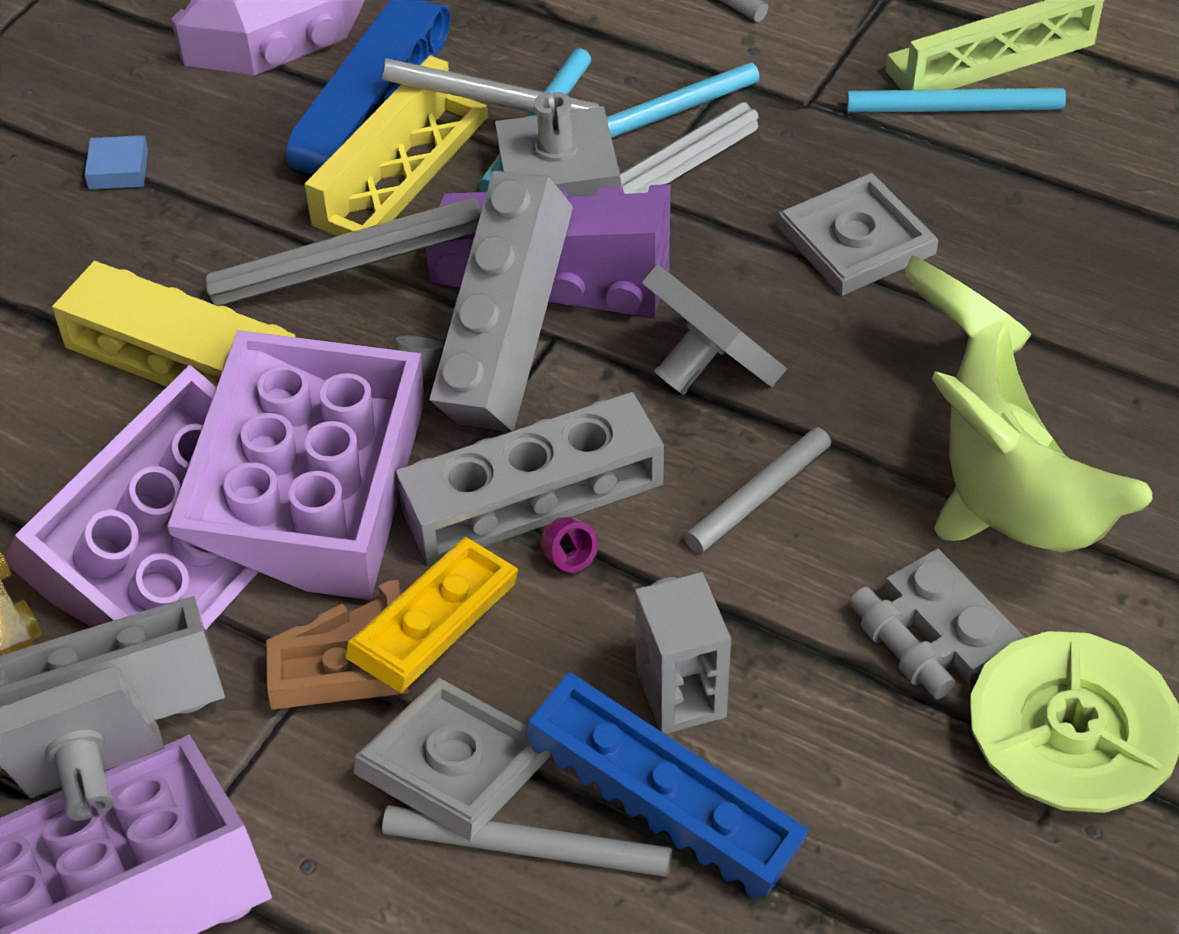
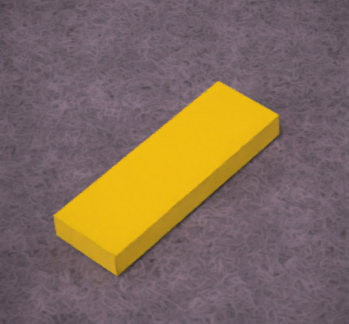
(431, 614)

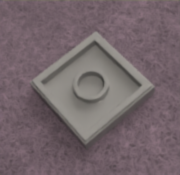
(856, 233)
(451, 758)

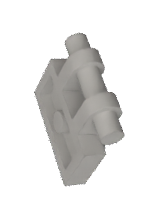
(947, 611)

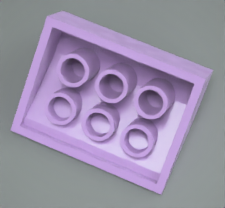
(303, 460)
(105, 536)
(153, 864)

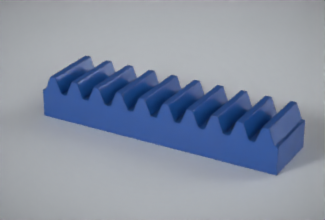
(666, 785)

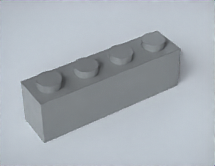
(502, 301)
(157, 651)

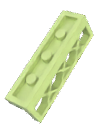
(996, 45)

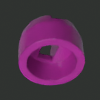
(578, 536)

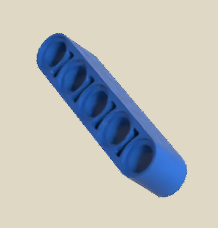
(401, 32)

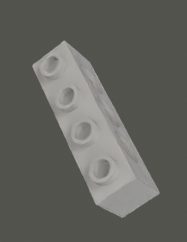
(531, 476)

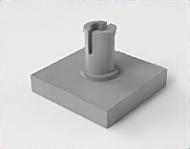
(564, 145)
(706, 336)
(74, 736)

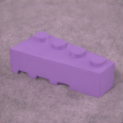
(605, 253)

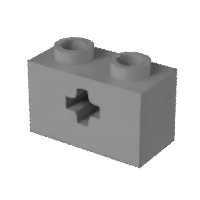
(682, 652)

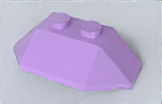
(258, 33)

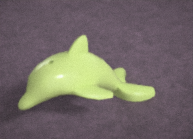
(999, 449)

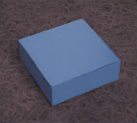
(116, 162)

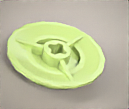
(1100, 688)

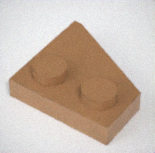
(310, 661)

